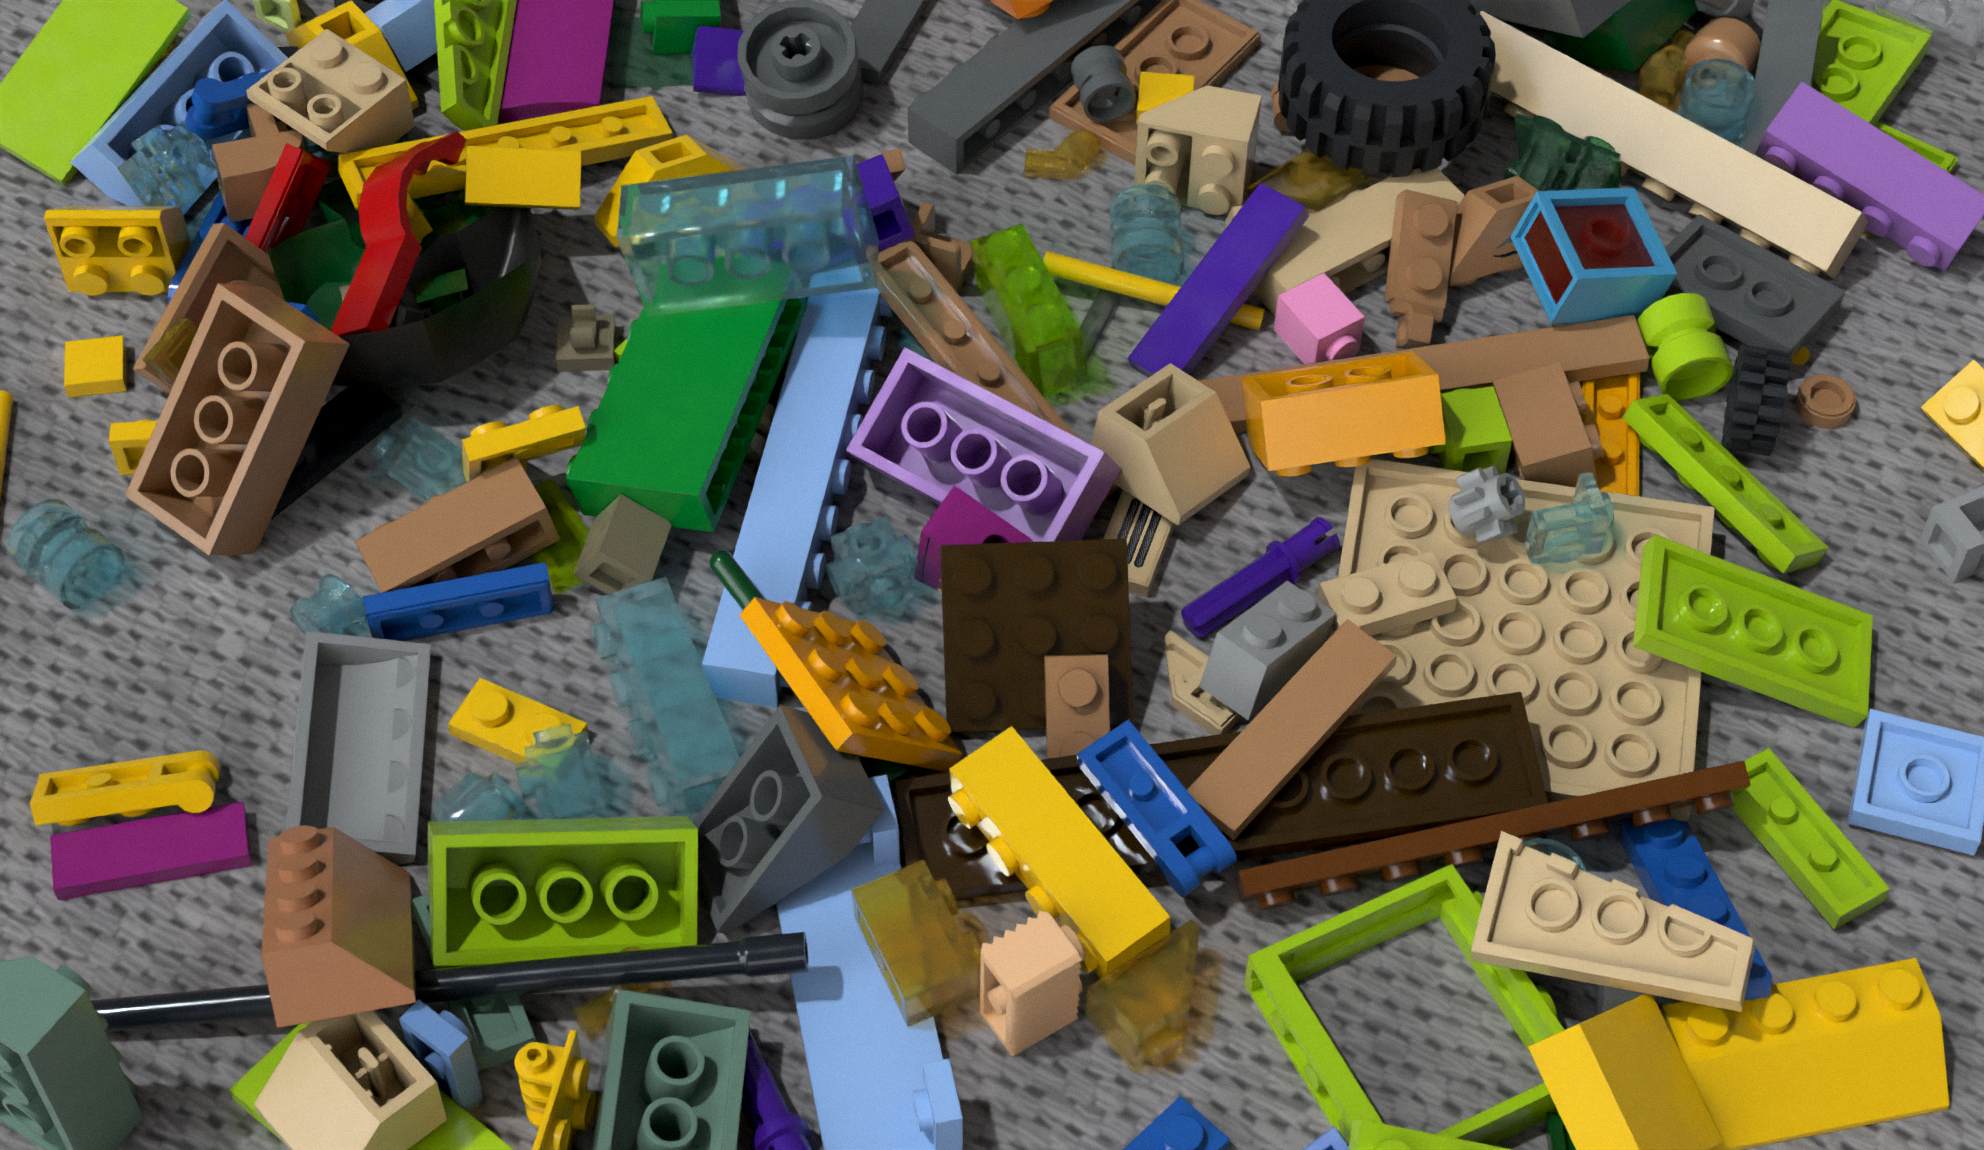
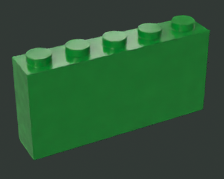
(683, 410)

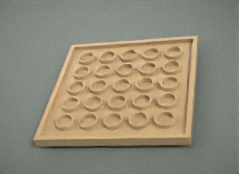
(1546, 629)

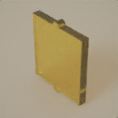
(1311, 180)

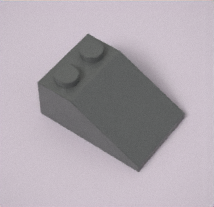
(780, 819)

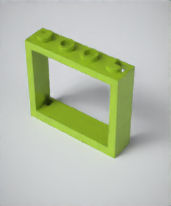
(1440, 894)

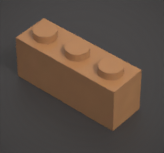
(461, 532)

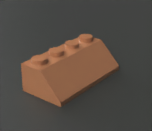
(335, 927)

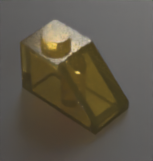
(1147, 1000)

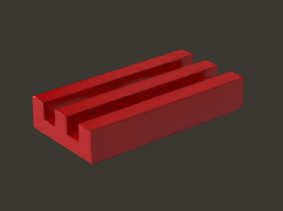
(287, 198)

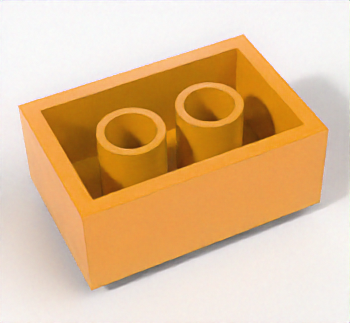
(1343, 412)

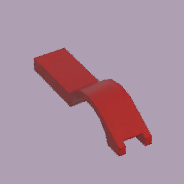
(389, 237)

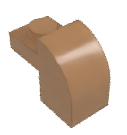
(248, 163)

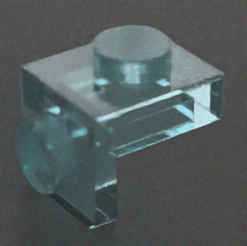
(417, 459)
(1572, 529)

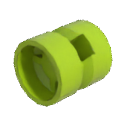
(1684, 347)

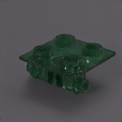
(1547, 148)

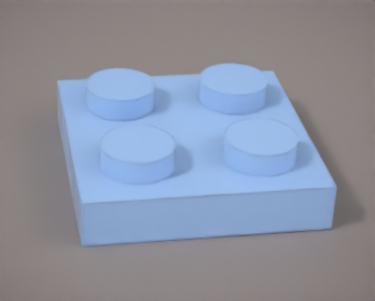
(1919, 782)

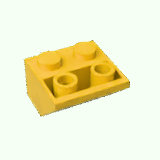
(118, 247)

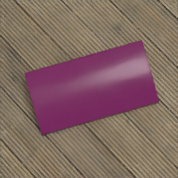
(556, 57)

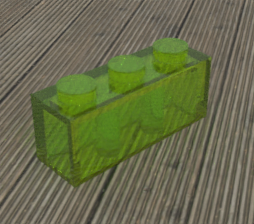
(1029, 310)

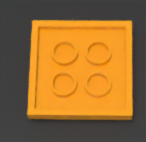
(851, 685)

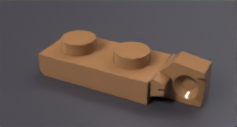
(1419, 265)

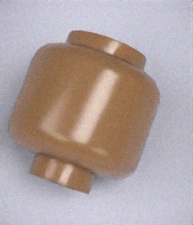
(1725, 40)

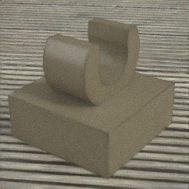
(585, 340)

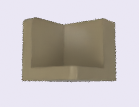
(622, 546)

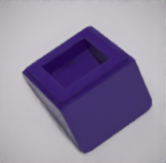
(715, 61)

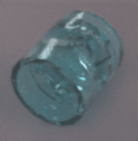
(1718, 98)
(1147, 233)
(65, 554)

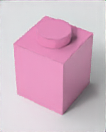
(1319, 321)

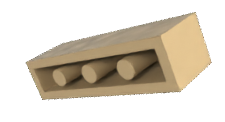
(1348, 238)

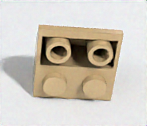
(337, 96)
(1200, 147)
(1171, 444)
(350, 1089)

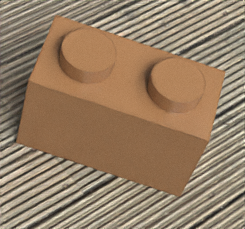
(1547, 425)

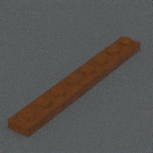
(1465, 841)

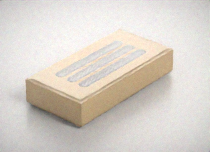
(1146, 540)

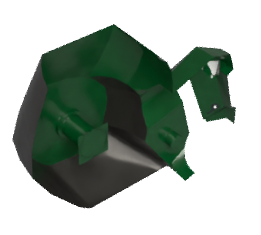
(471, 273)

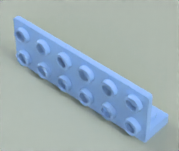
(866, 1069)

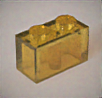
(917, 942)

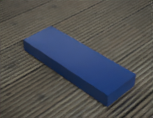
(460, 603)

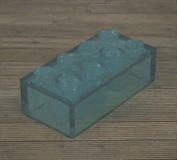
(749, 236)

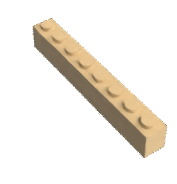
(1675, 154)

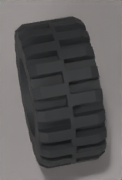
(1379, 121)

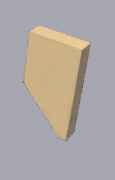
(1185, 672)

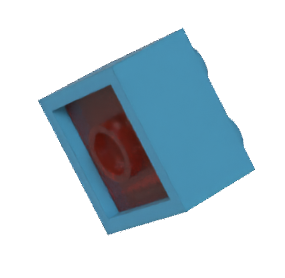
(1592, 254)

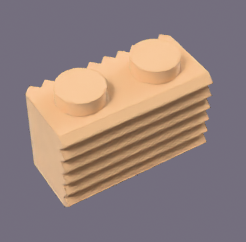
(1030, 981)

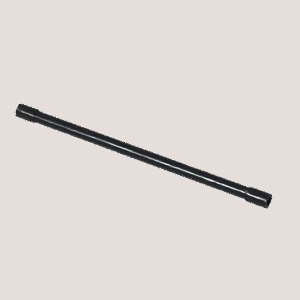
(747, 957)

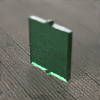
(635, 64)

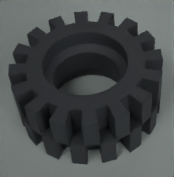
(1756, 400)

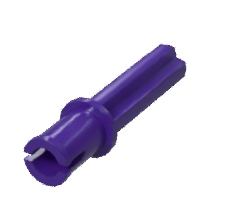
(1279, 564)

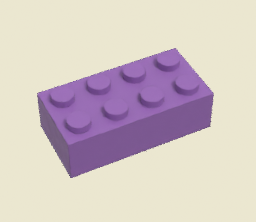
(948, 432)

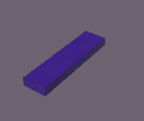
(1220, 283)

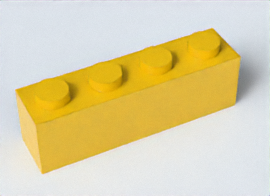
(1055, 852)

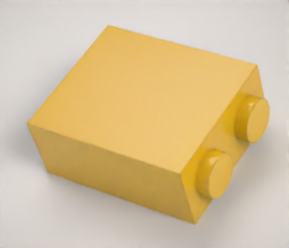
(1624, 1083)

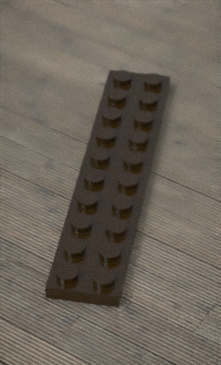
(1364, 784)

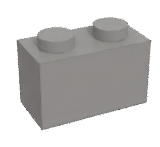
(1265, 648)

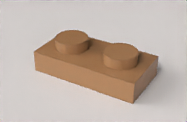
(1075, 702)

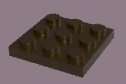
(1023, 603)

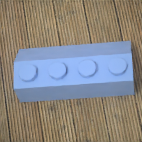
(217, 47)

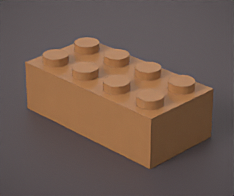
(236, 419)

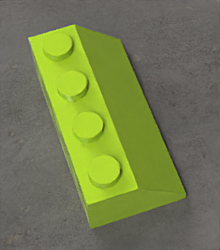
(560, 887)

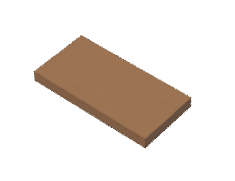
(1170, 39)

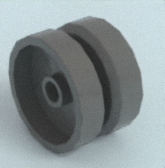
(801, 69)

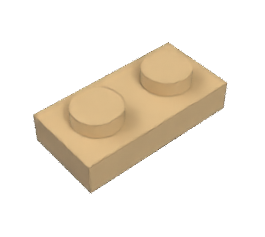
(1390, 594)

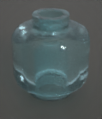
(479, 799)

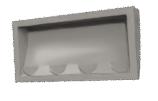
(361, 740)

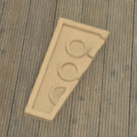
(1576, 926)

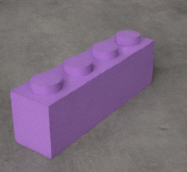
(1874, 173)

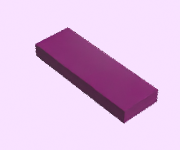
(150, 851)

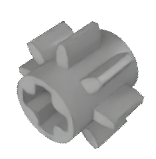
(1487, 504)

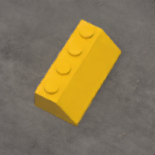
(1816, 1055)

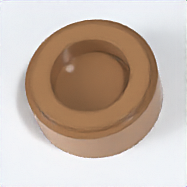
(1825, 401)

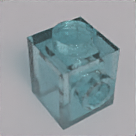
(560, 774)

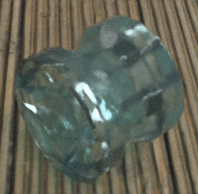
(330, 609)

